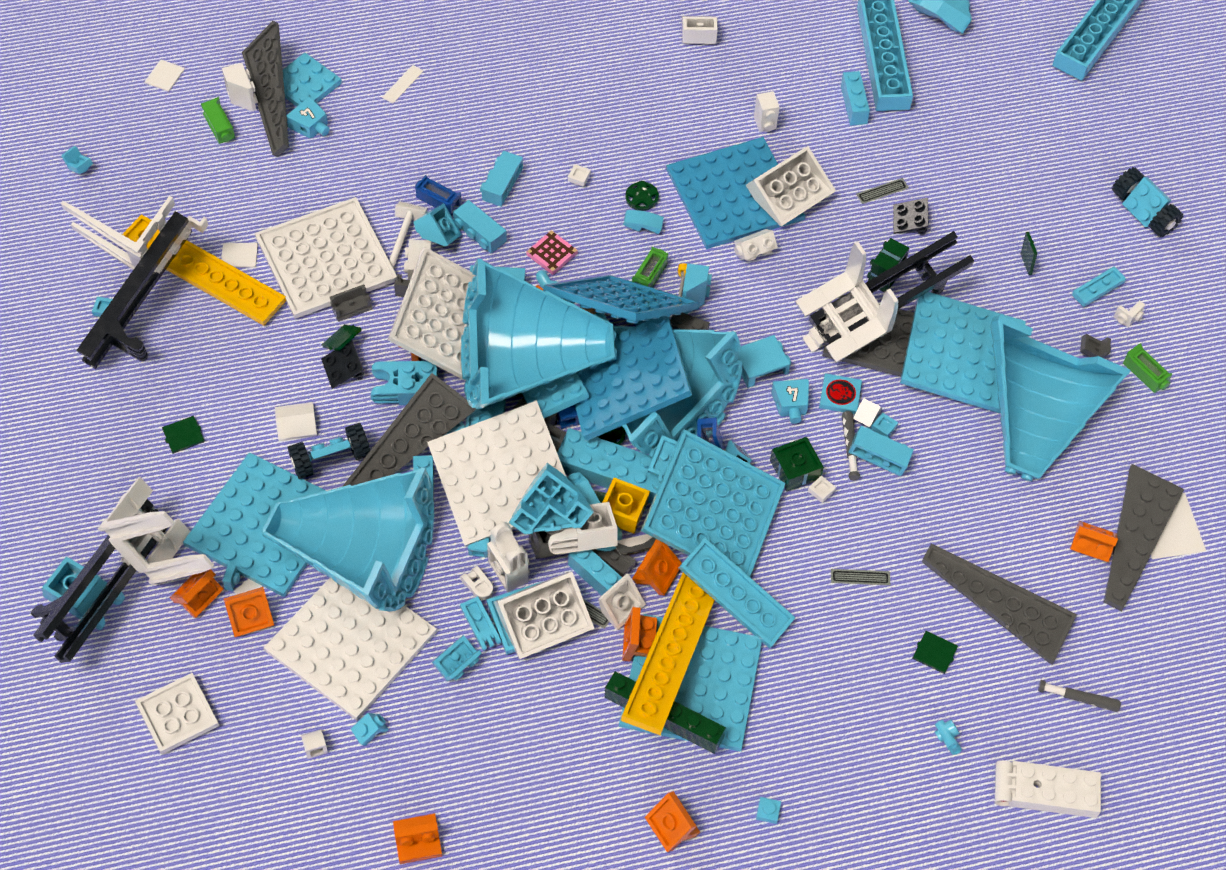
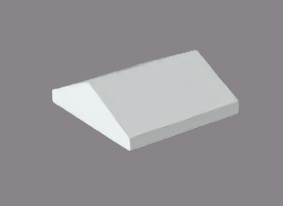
(295, 421)
(619, 601)

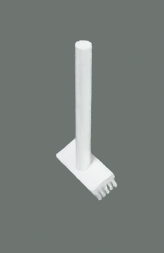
(409, 213)

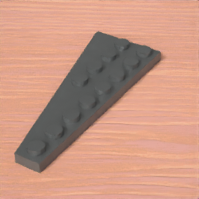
(265, 68)
(426, 417)
(1143, 517)
(1024, 614)

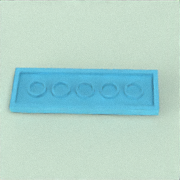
(737, 592)

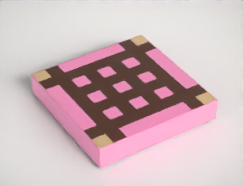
(552, 252)

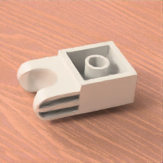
(596, 533)
(507, 558)

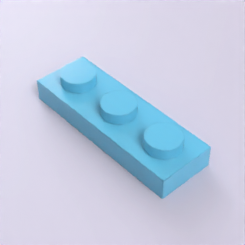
(1099, 286)

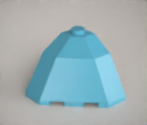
(952, 12)
(551, 504)

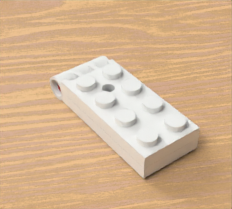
(1059, 788)

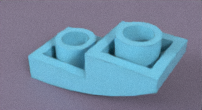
(641, 219)

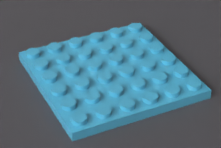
(952, 351)
(715, 499)
(234, 523)
(716, 681)

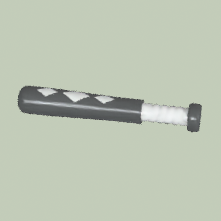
(849, 433)
(1081, 696)

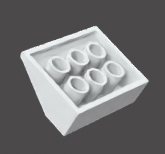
(791, 186)
(544, 614)

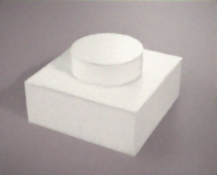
(579, 175)
(821, 489)

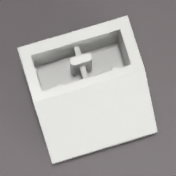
(699, 29)
(239, 86)

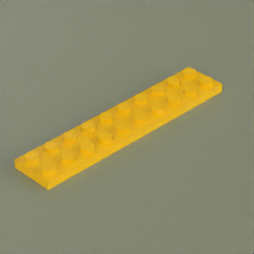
(217, 278)
(668, 657)

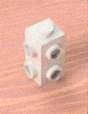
(755, 244)

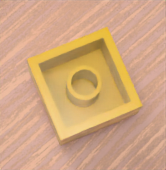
(626, 503)

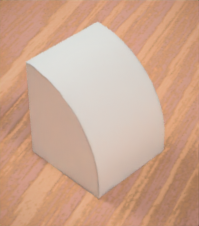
(867, 412)
(314, 744)

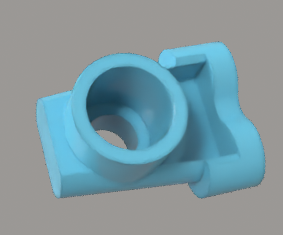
(946, 733)

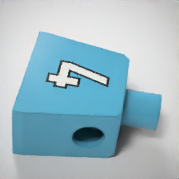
(308, 119)
(791, 398)

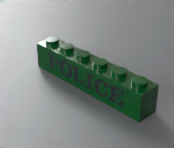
(680, 721)

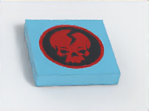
(840, 393)

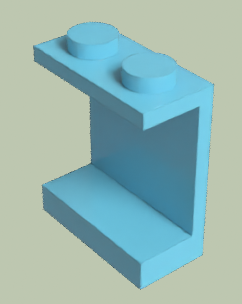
(762, 358)

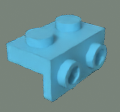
(456, 658)

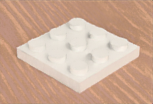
(176, 713)

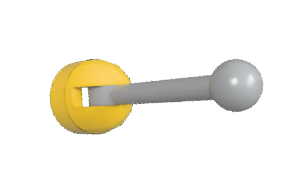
(681, 273)

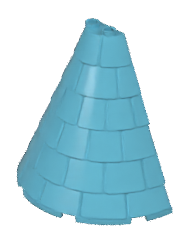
(524, 337)
(713, 376)
(1044, 396)
(362, 535)

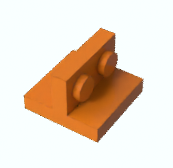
(1094, 541)
(658, 568)
(197, 592)
(248, 612)
(638, 634)
(671, 822)
(417, 838)

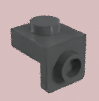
(1093, 347)

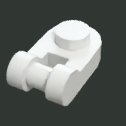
(482, 588)

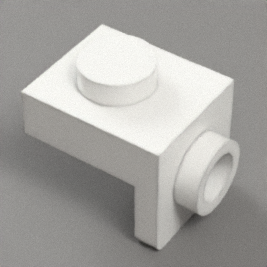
(1128, 317)

